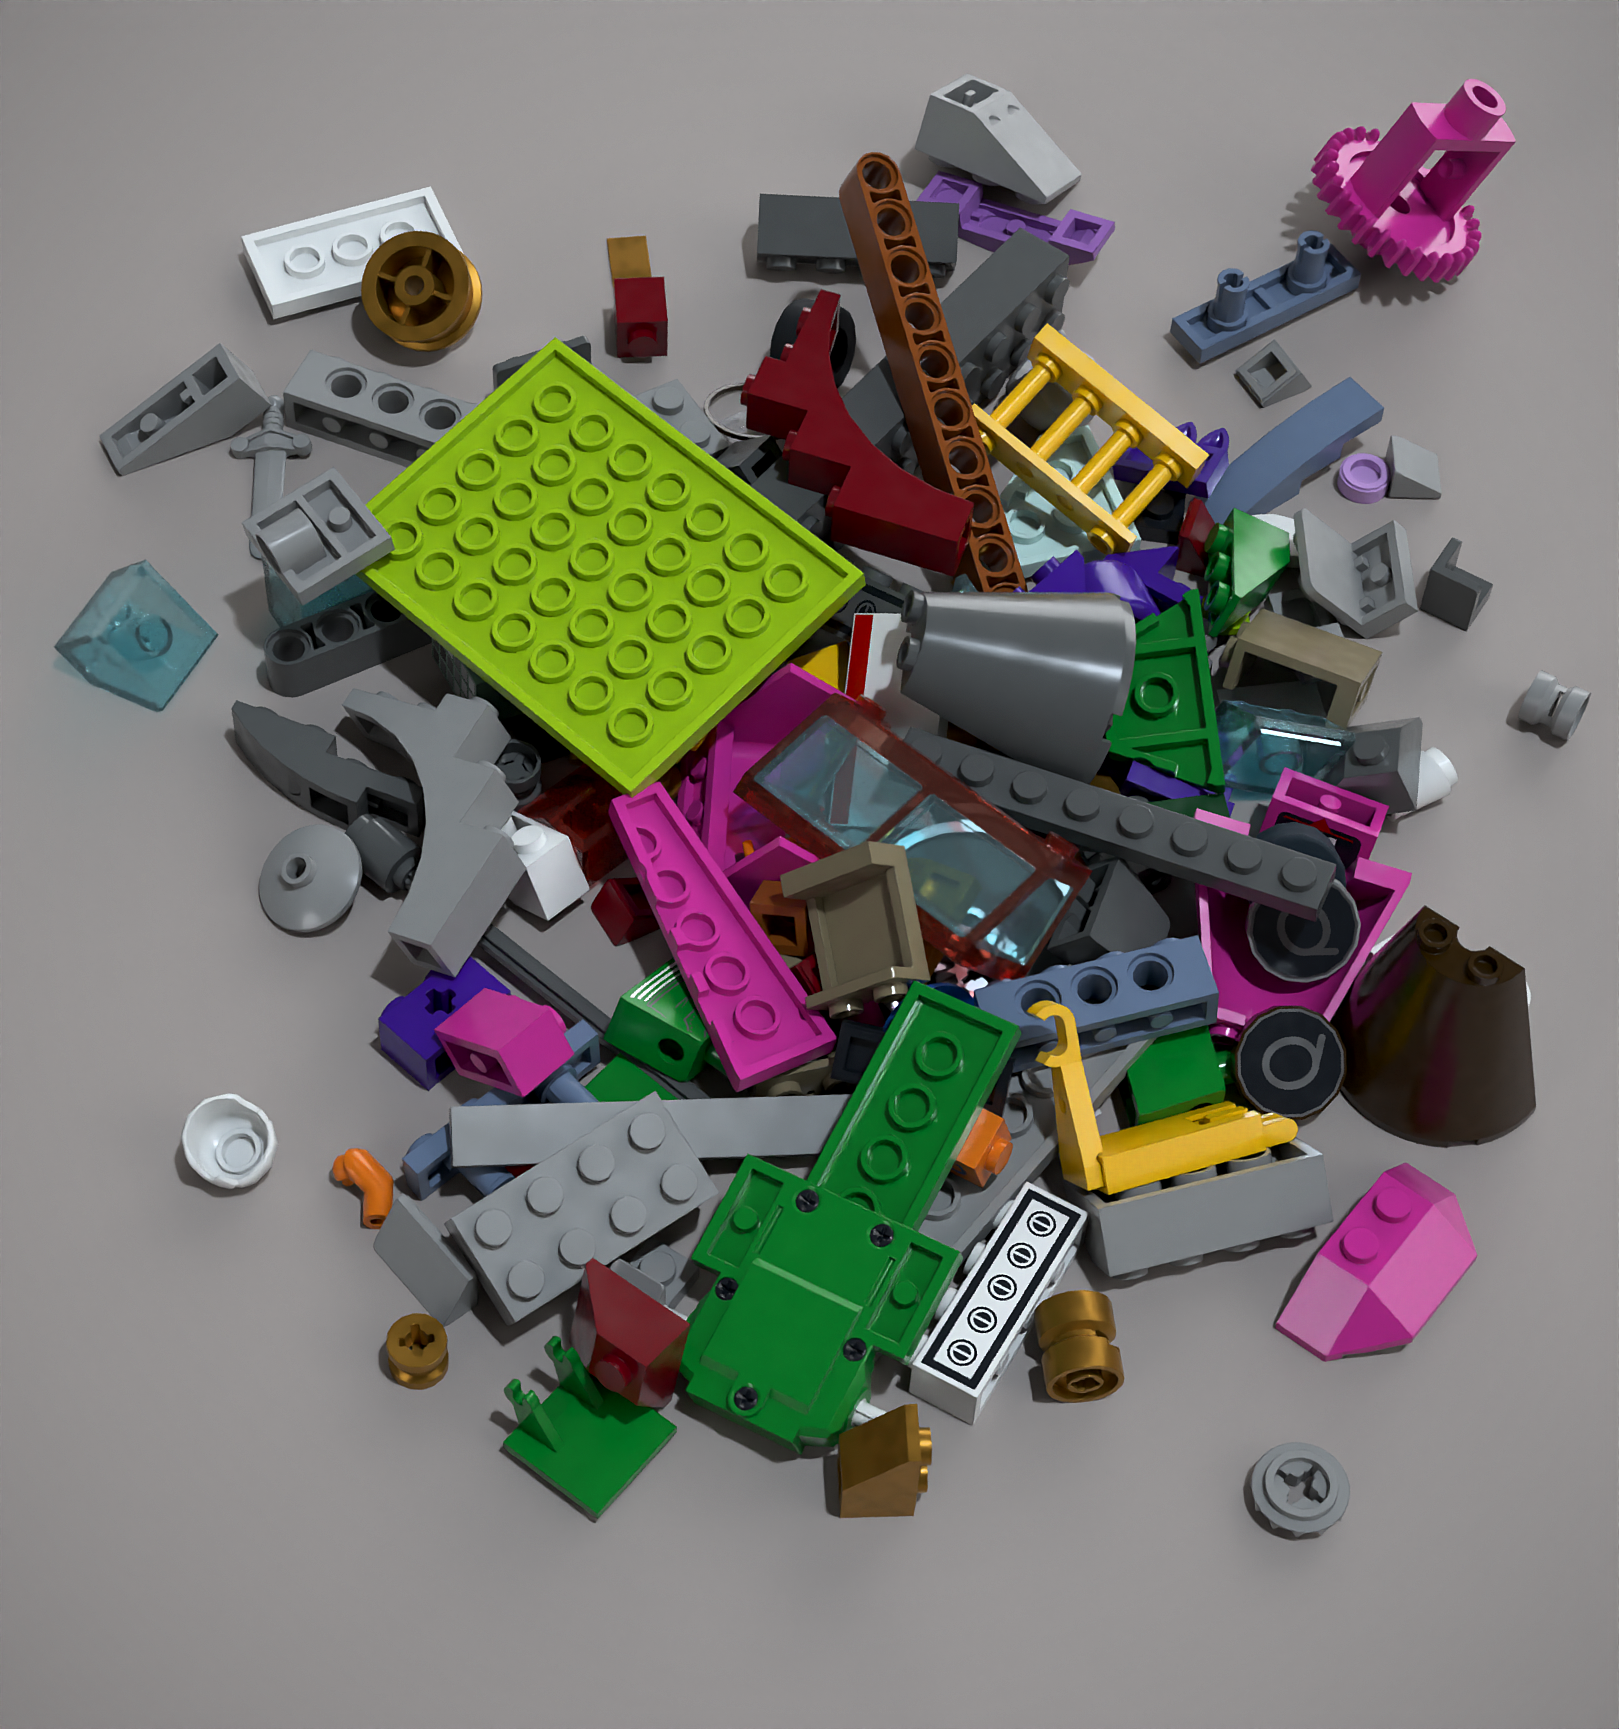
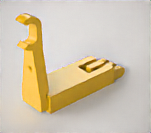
(1150, 1149)

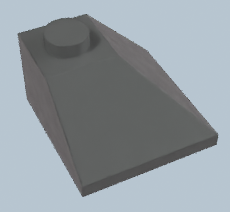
(1383, 764)

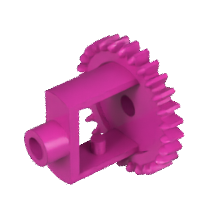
(1397, 203)

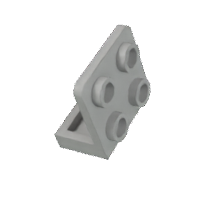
(1358, 582)

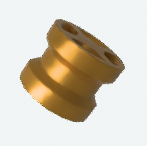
(417, 1367)

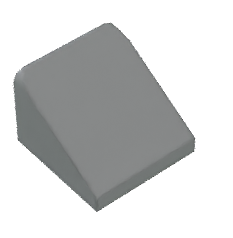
(1272, 375)
(1412, 470)

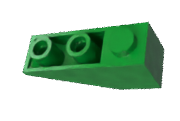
(1242, 567)

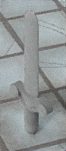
(270, 451)

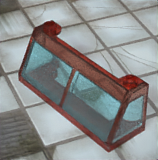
(978, 877)

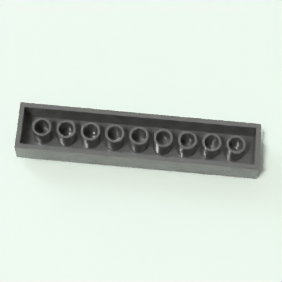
(991, 330)

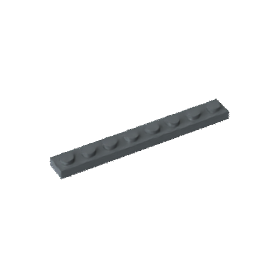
(1138, 829)

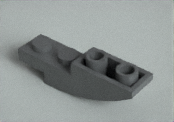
(307, 770)

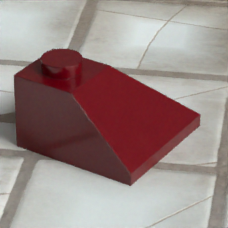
(627, 1337)

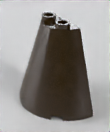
(1438, 1038)

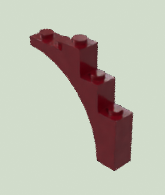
(869, 495)

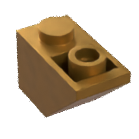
(883, 1465)

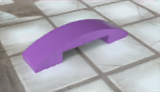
(992, 223)

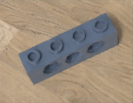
(1128, 1013)

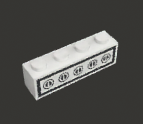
(997, 1302)

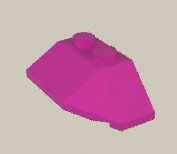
(1382, 1269)

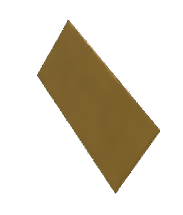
(629, 257)

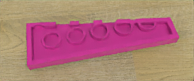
(727, 961)

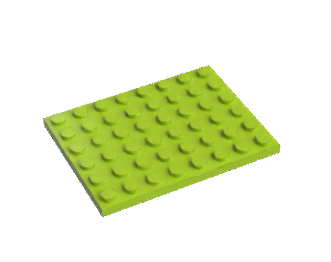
(600, 567)

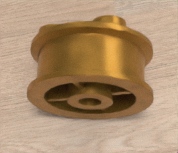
(443, 308)

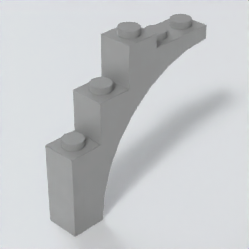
(465, 855)

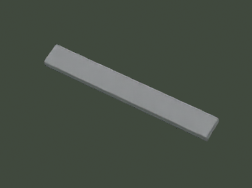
(711, 1126)

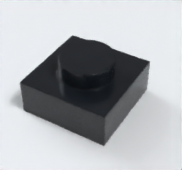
(1162, 518)

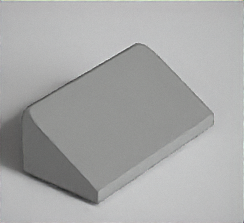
(426, 1262)

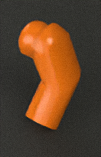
(361, 1168)

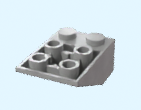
(995, 139)

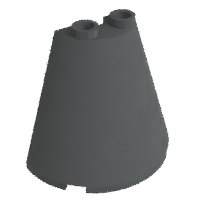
(1023, 670)

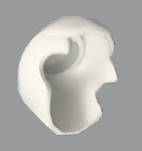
(229, 1141)

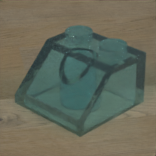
(137, 637)
(1264, 740)

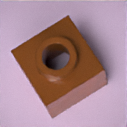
(782, 919)

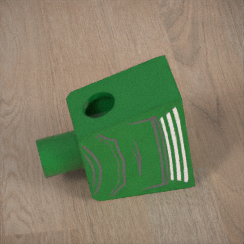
(663, 1027)

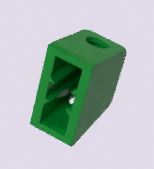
(1175, 1077)

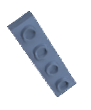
(1256, 306)
(429, 1158)

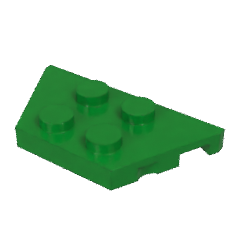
(1170, 700)

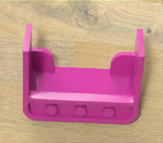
(718, 765)

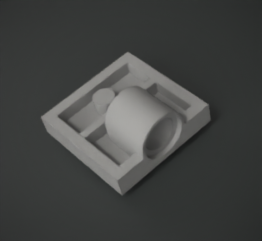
(318, 536)

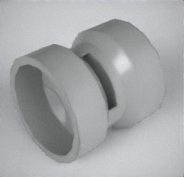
(1543, 699)

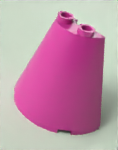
(1241, 979)

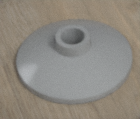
(324, 888)

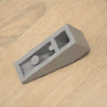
(189, 412)

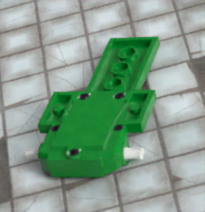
(835, 1262)

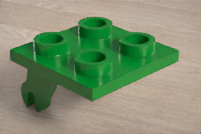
(583, 1434)

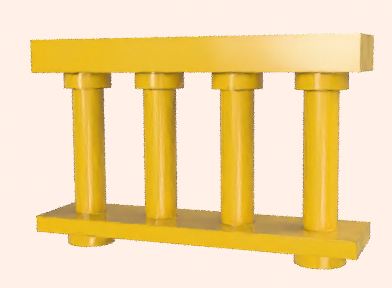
(1132, 425)

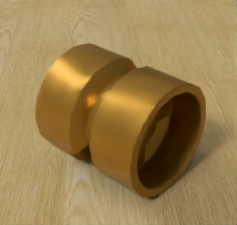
(1076, 1345)

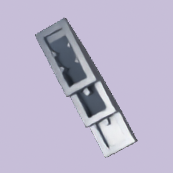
(1292, 451)

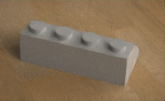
(1206, 1210)

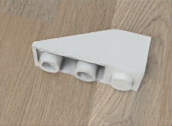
(552, 869)

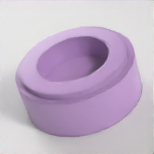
(1363, 478)

